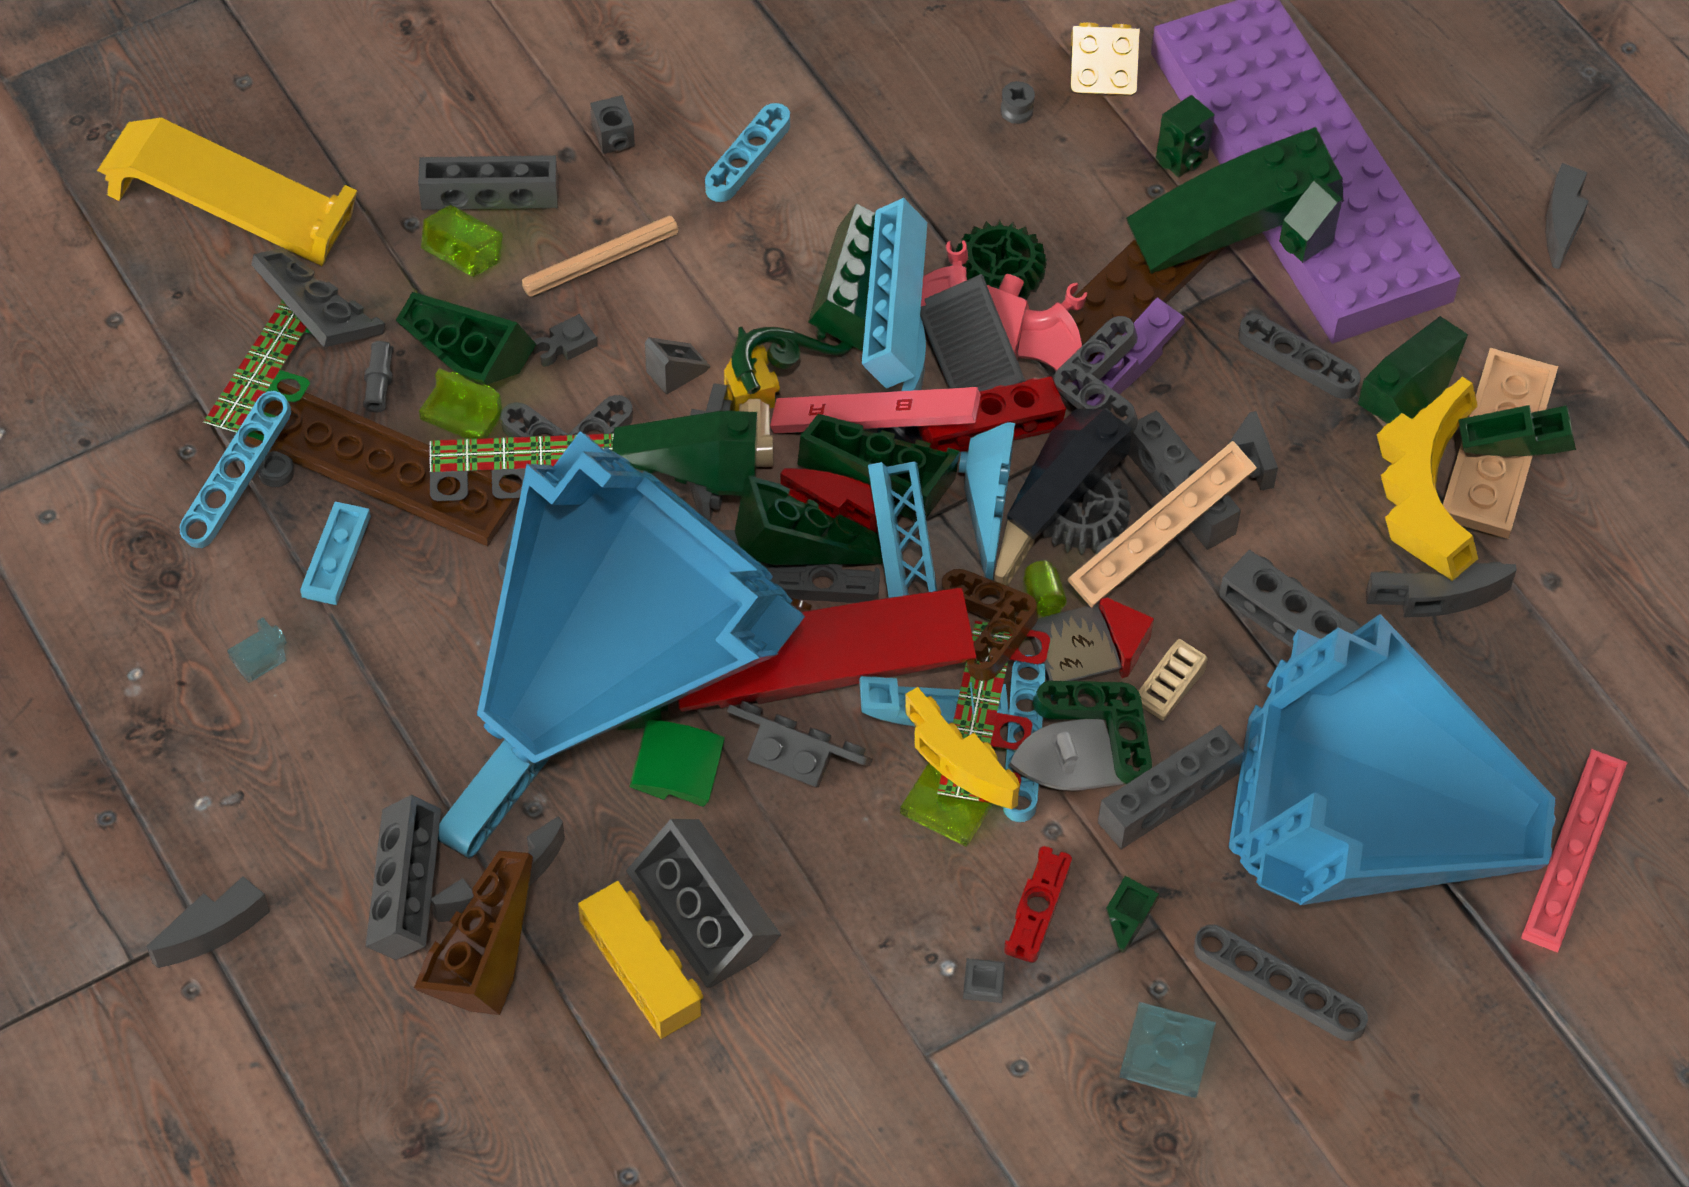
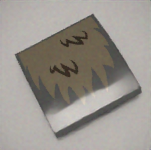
(1078, 645)

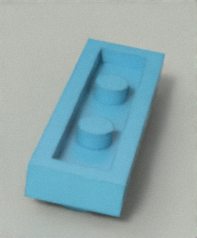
(335, 553)

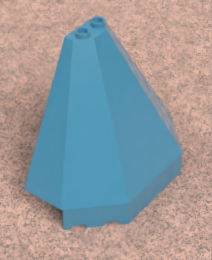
(616, 605)
(1378, 778)

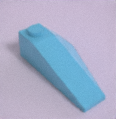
(985, 487)

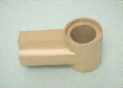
(764, 454)

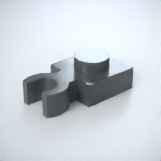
(566, 338)

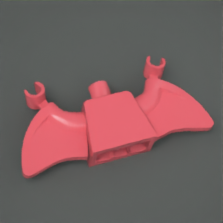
(1033, 334)

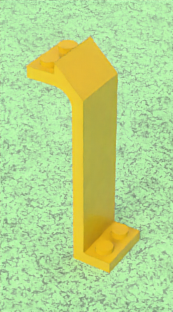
(227, 187)

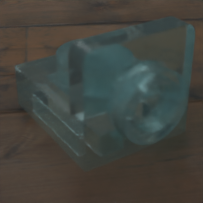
(259, 652)

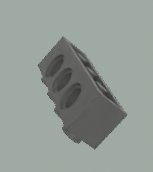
(488, 182)
(1168, 464)
(1270, 609)
(1170, 787)
(403, 877)

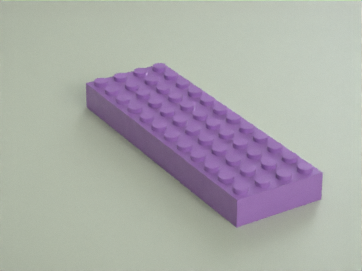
(1269, 85)

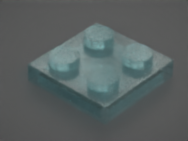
(1167, 1050)

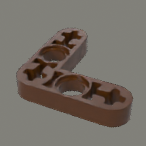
(1001, 616)

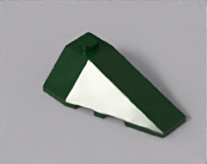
(467, 340)
(1413, 372)
(791, 532)

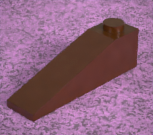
(480, 952)

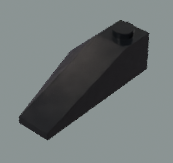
(1068, 466)

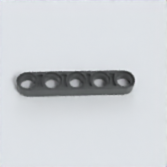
(1291, 998)

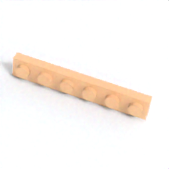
(1162, 524)

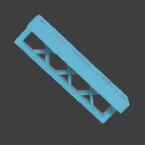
(889, 530)

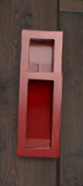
(833, 493)

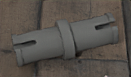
(378, 376)

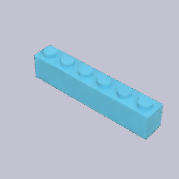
(894, 293)

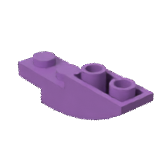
(1153, 329)

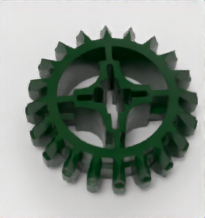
(1020, 252)

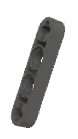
(1295, 360)

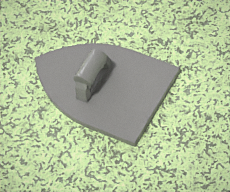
(1068, 756)

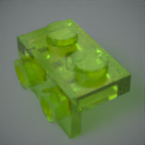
(462, 406)

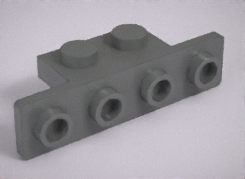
(792, 750)

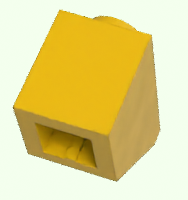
(767, 380)

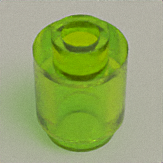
(1045, 585)

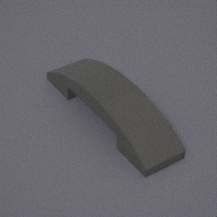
(542, 845)

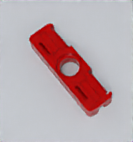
(1032, 925)

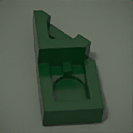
(1130, 910)

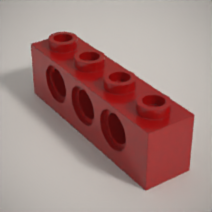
(1031, 405)

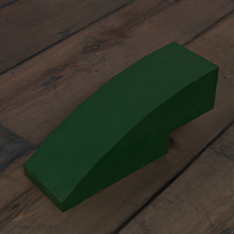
(1518, 432)

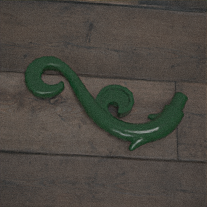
(781, 358)

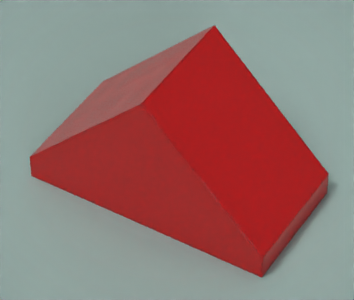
(1128, 630)

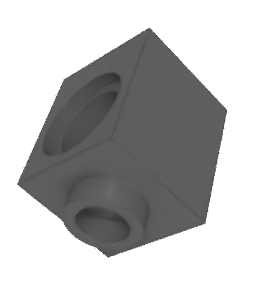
(612, 124)

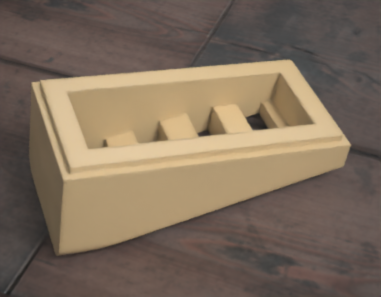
(1013, 551)
(1183, 660)

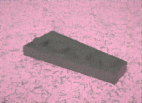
(315, 301)

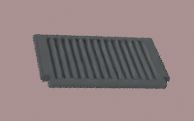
(970, 337)

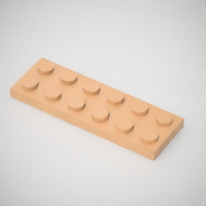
(1486, 487)

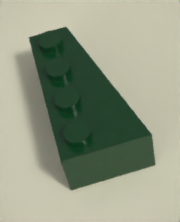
(844, 285)

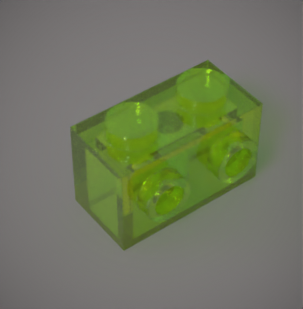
(461, 240)

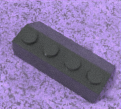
(702, 901)

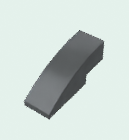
(1564, 212)
(209, 924)

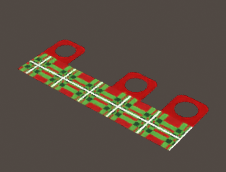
(986, 698)

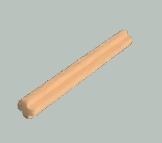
(599, 256)

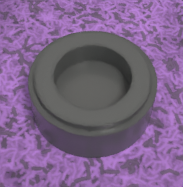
(276, 469)

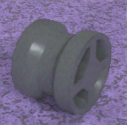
(1017, 102)

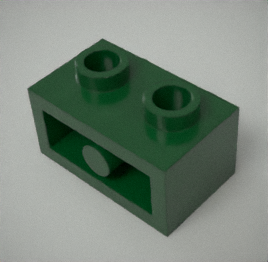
(1185, 136)

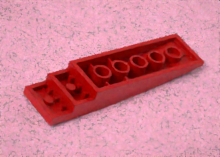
(849, 642)

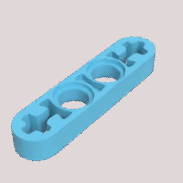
(744, 150)

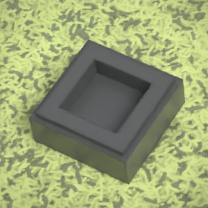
(984, 980)

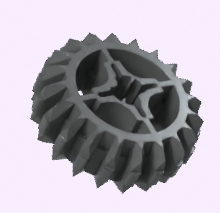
(1104, 517)

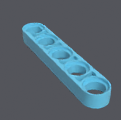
(230, 486)
(1020, 690)

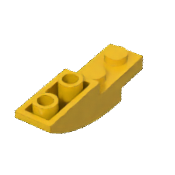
(962, 761)

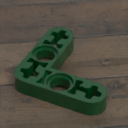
(1114, 714)

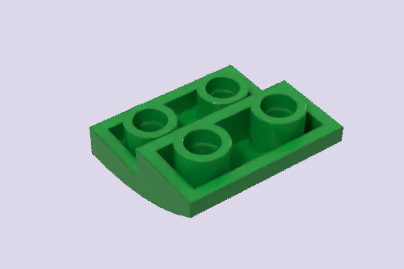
(677, 762)

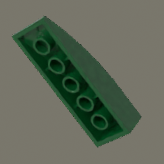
(1232, 200)

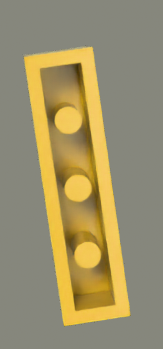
(640, 959)

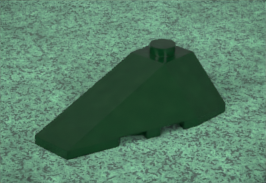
(701, 448)

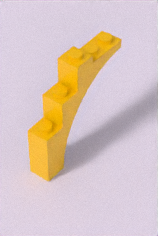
(1415, 450)

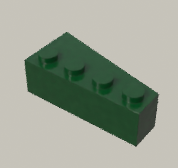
(848, 450)

